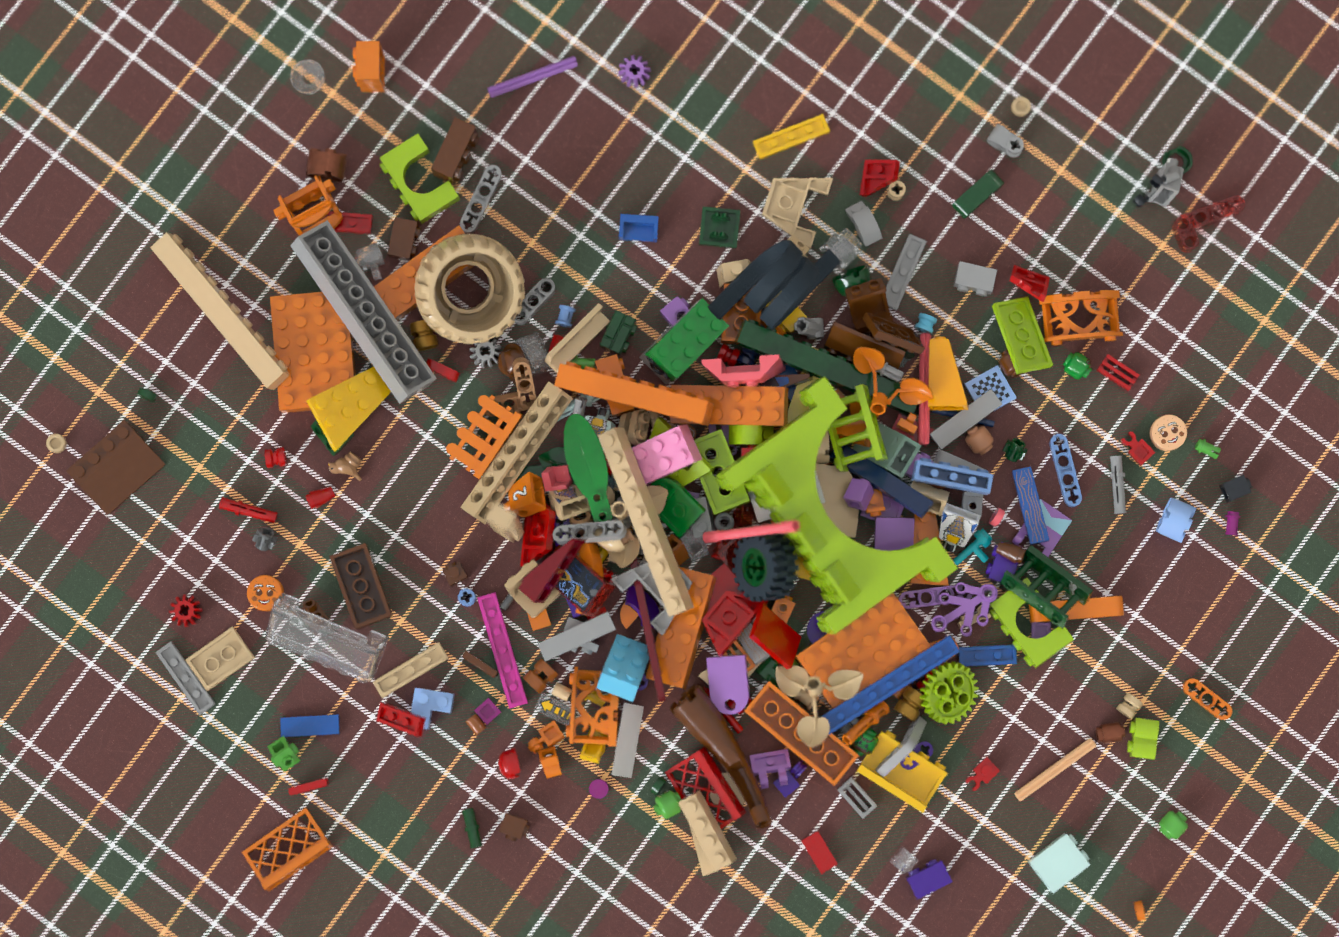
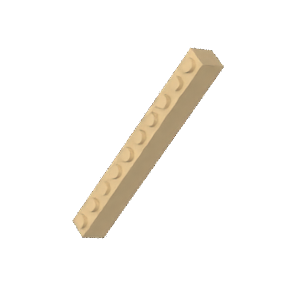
(220, 311)
(646, 521)

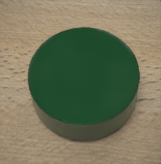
(147, 395)
(658, 785)

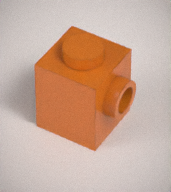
(783, 608)

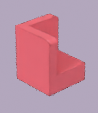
(556, 478)

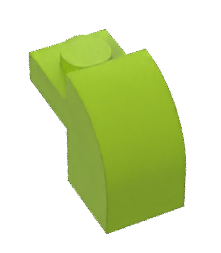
(749, 434)

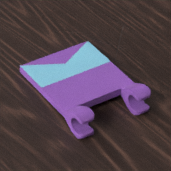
(1056, 526)

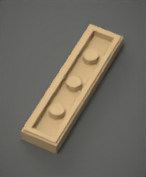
(410, 670)

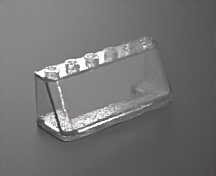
(324, 640)

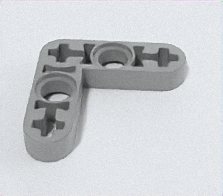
(904, 748)

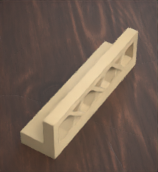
(577, 338)

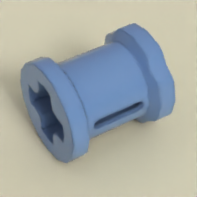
(565, 316)
(461, 595)

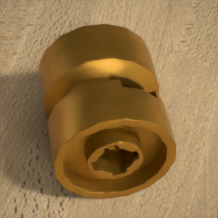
(423, 335)
(910, 704)

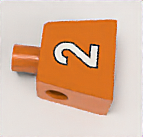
(526, 496)

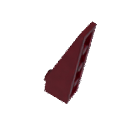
(543, 578)

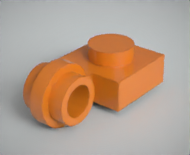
(549, 734)

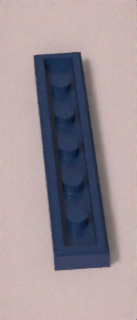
(887, 484)

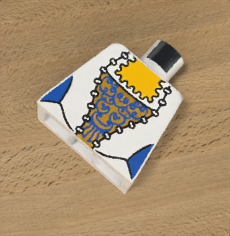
(957, 526)

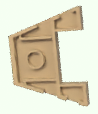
(787, 201)

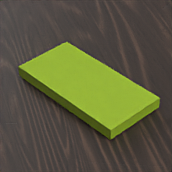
(1022, 335)

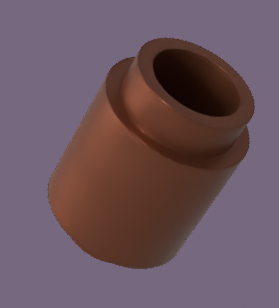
(1110, 733)

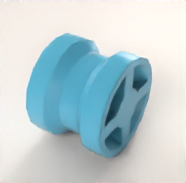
(925, 323)

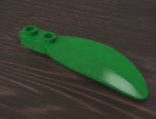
(587, 464)

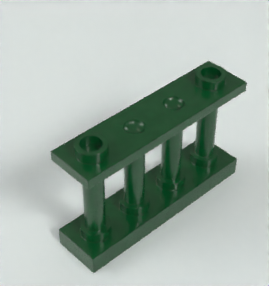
(1057, 575)

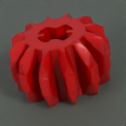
(179, 609)

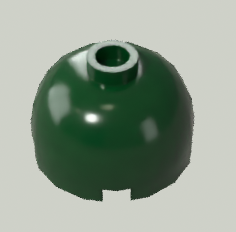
(853, 277)

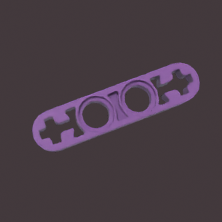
(934, 592)

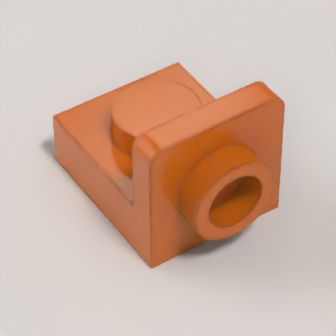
(876, 504)

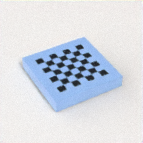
(993, 380)

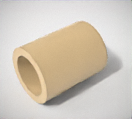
(561, 691)

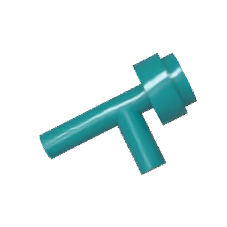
(982, 538)

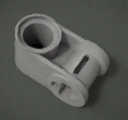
(1003, 140)

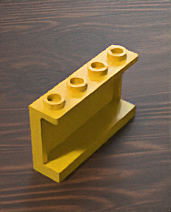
(912, 785)

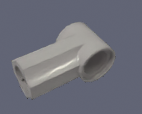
(810, 327)

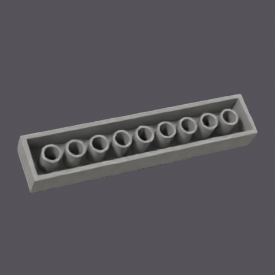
(363, 311)

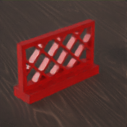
(715, 779)

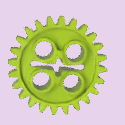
(949, 692)

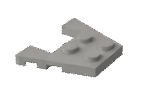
(645, 576)

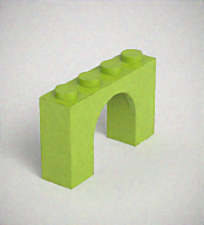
(423, 205)
(1035, 650)

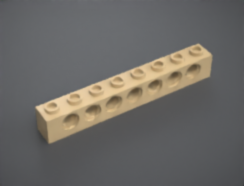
(517, 451)
(505, 523)

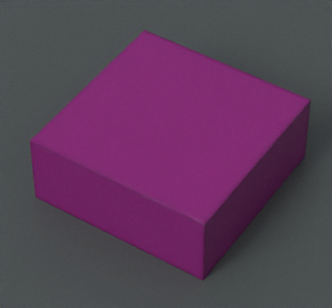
(487, 711)

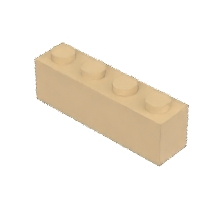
(709, 840)

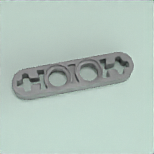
(478, 198)
(590, 529)

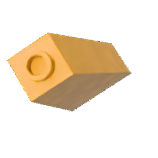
(944, 377)

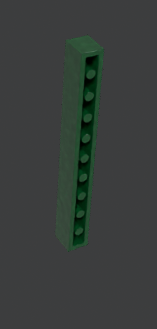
(815, 362)

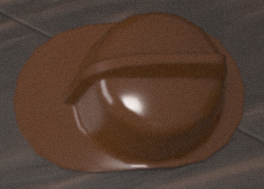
(506, 359)

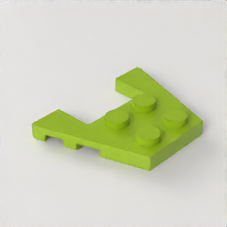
(684, 475)

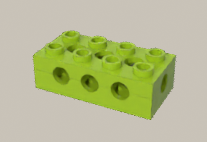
(724, 458)

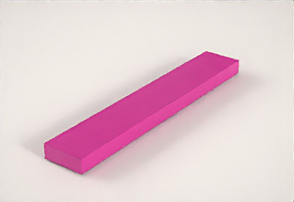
(502, 650)

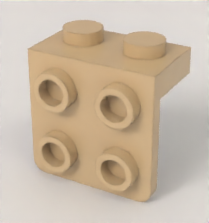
(514, 583)

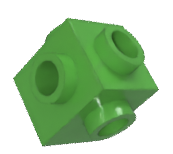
(283, 753)

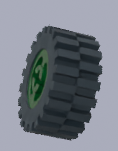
(779, 568)

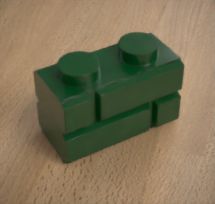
(618, 333)

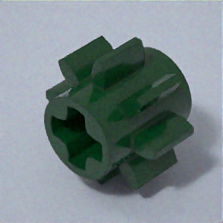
(1015, 449)

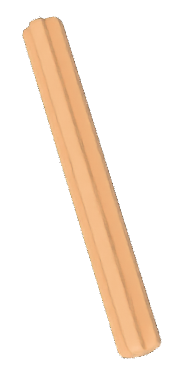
(1055, 769)

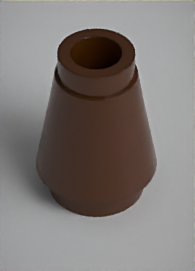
(1012, 552)

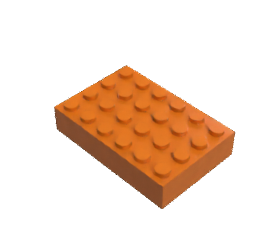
(312, 345)
(870, 644)

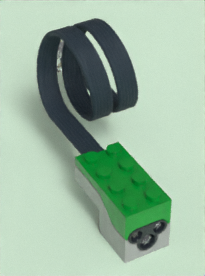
(775, 270)

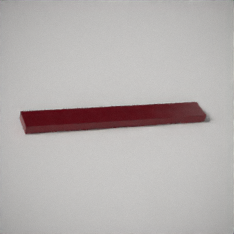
(649, 637)

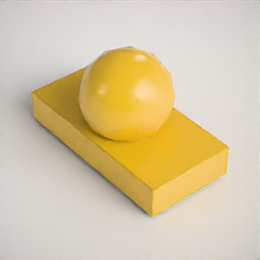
(593, 752)

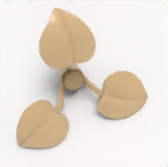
(618, 509)
(842, 682)

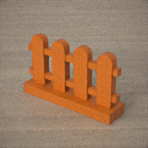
(493, 431)

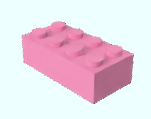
(666, 453)

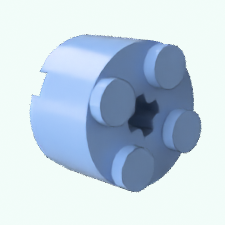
(1175, 519)

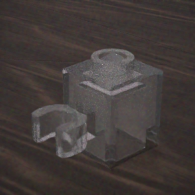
(370, 258)

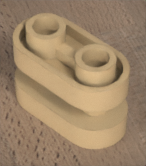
(635, 426)

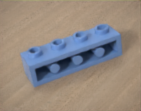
(952, 477)

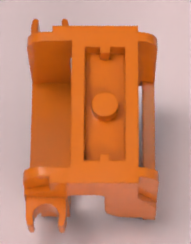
(303, 197)

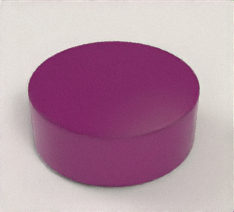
(598, 788)

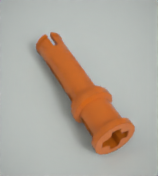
(871, 717)

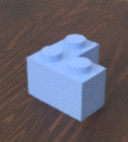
(427, 701)

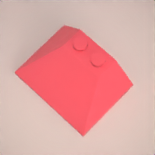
(748, 374)

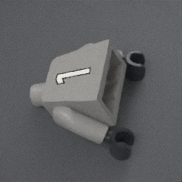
(1164, 185)

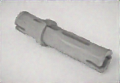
(1118, 484)

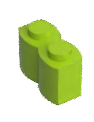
(1143, 738)

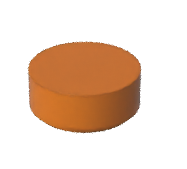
(1139, 910)

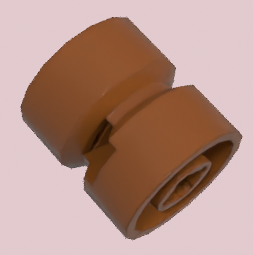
(535, 680)

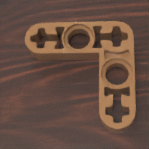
(519, 396)

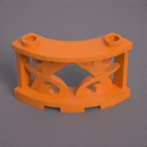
(1102, 298)
(606, 727)

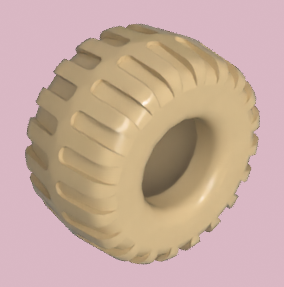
(490, 316)

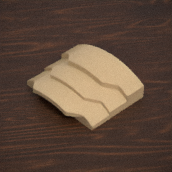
(834, 486)

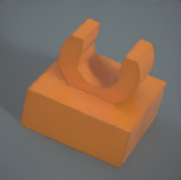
(907, 425)

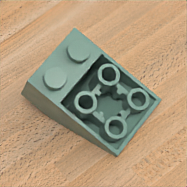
(899, 451)

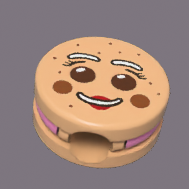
(1168, 432)

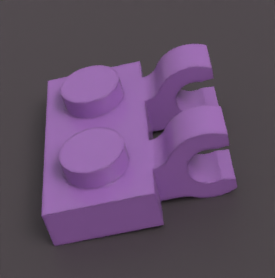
(771, 762)

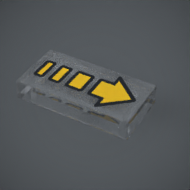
(554, 709)

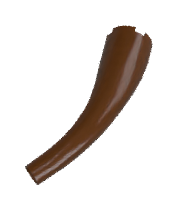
(711, 729)

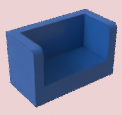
(638, 228)

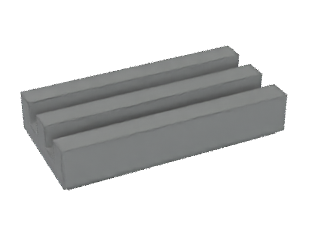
(846, 785)

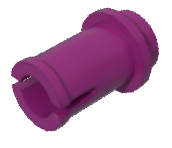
(1232, 523)

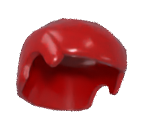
(509, 764)

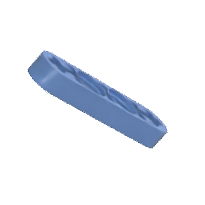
(1069, 469)

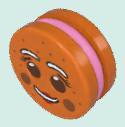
(264, 592)

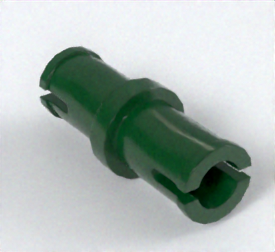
(472, 828)

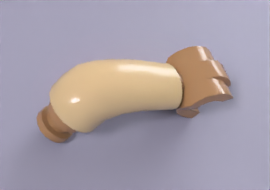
(612, 546)

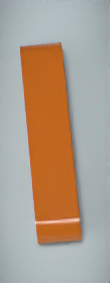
(1092, 609)

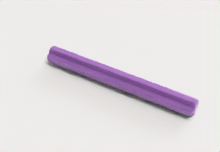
(532, 76)

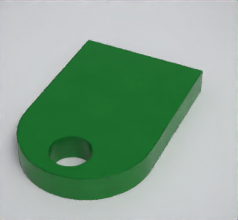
(680, 508)

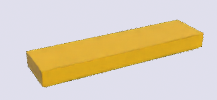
(791, 136)

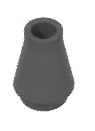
(727, 517)

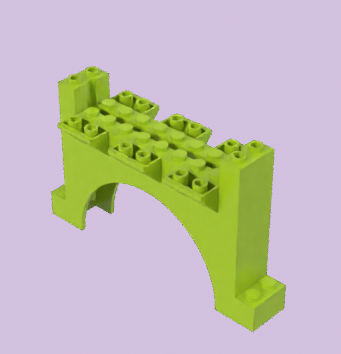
(784, 482)

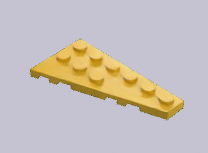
(348, 405)

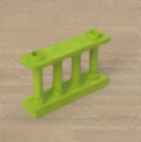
(871, 432)

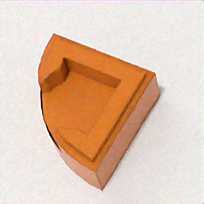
(627, 615)

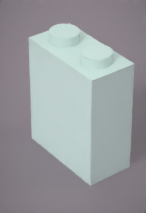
(1059, 862)

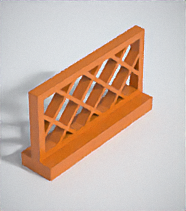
(295, 864)

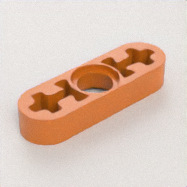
(1215, 712)

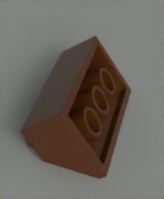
(846, 340)

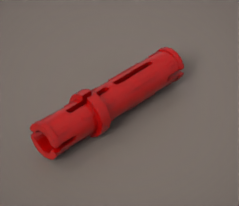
(248, 510)

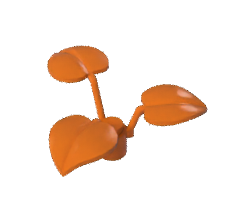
(912, 390)

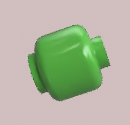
(667, 804)
(1173, 824)

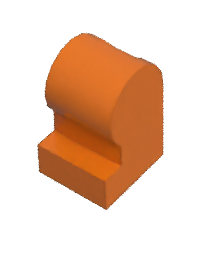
(550, 763)

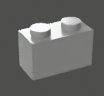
(974, 278)

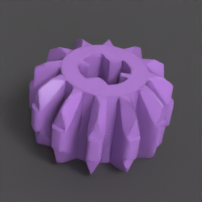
(639, 77)

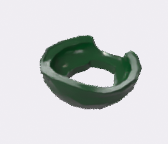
(1182, 152)

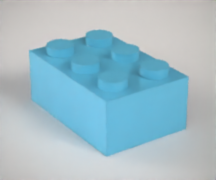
(624, 668)

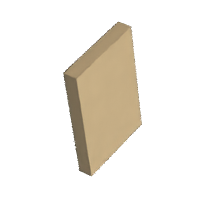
(220, 658)

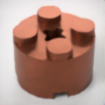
(326, 164)

